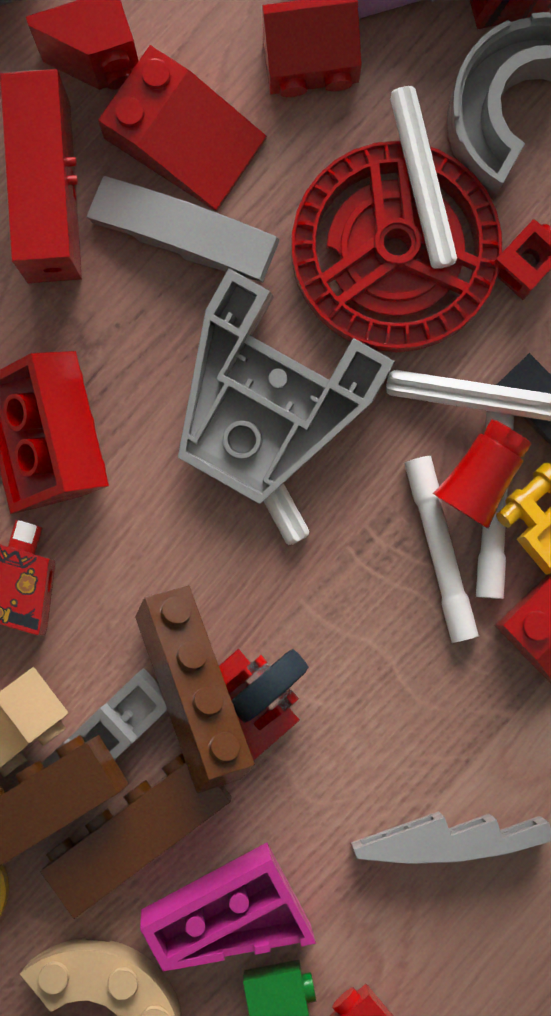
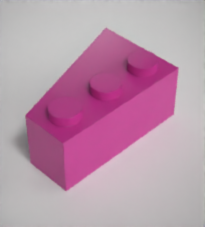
(227, 914)

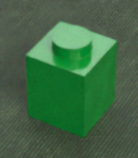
(278, 990)

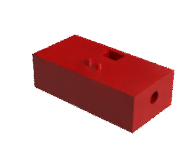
(40, 176)

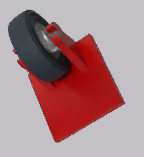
(263, 696)

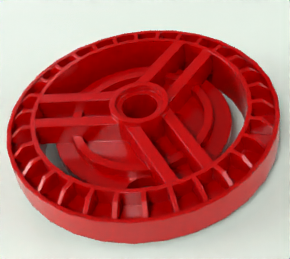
(385, 281)

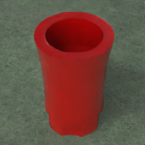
(484, 473)

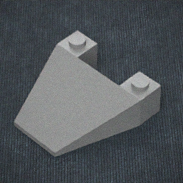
(257, 411)

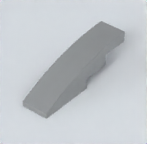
(183, 228)
(123, 716)
(433, 842)

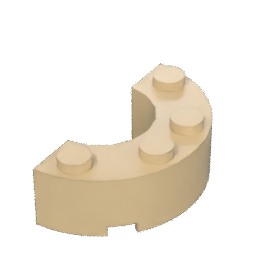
(27, 715)
(103, 975)

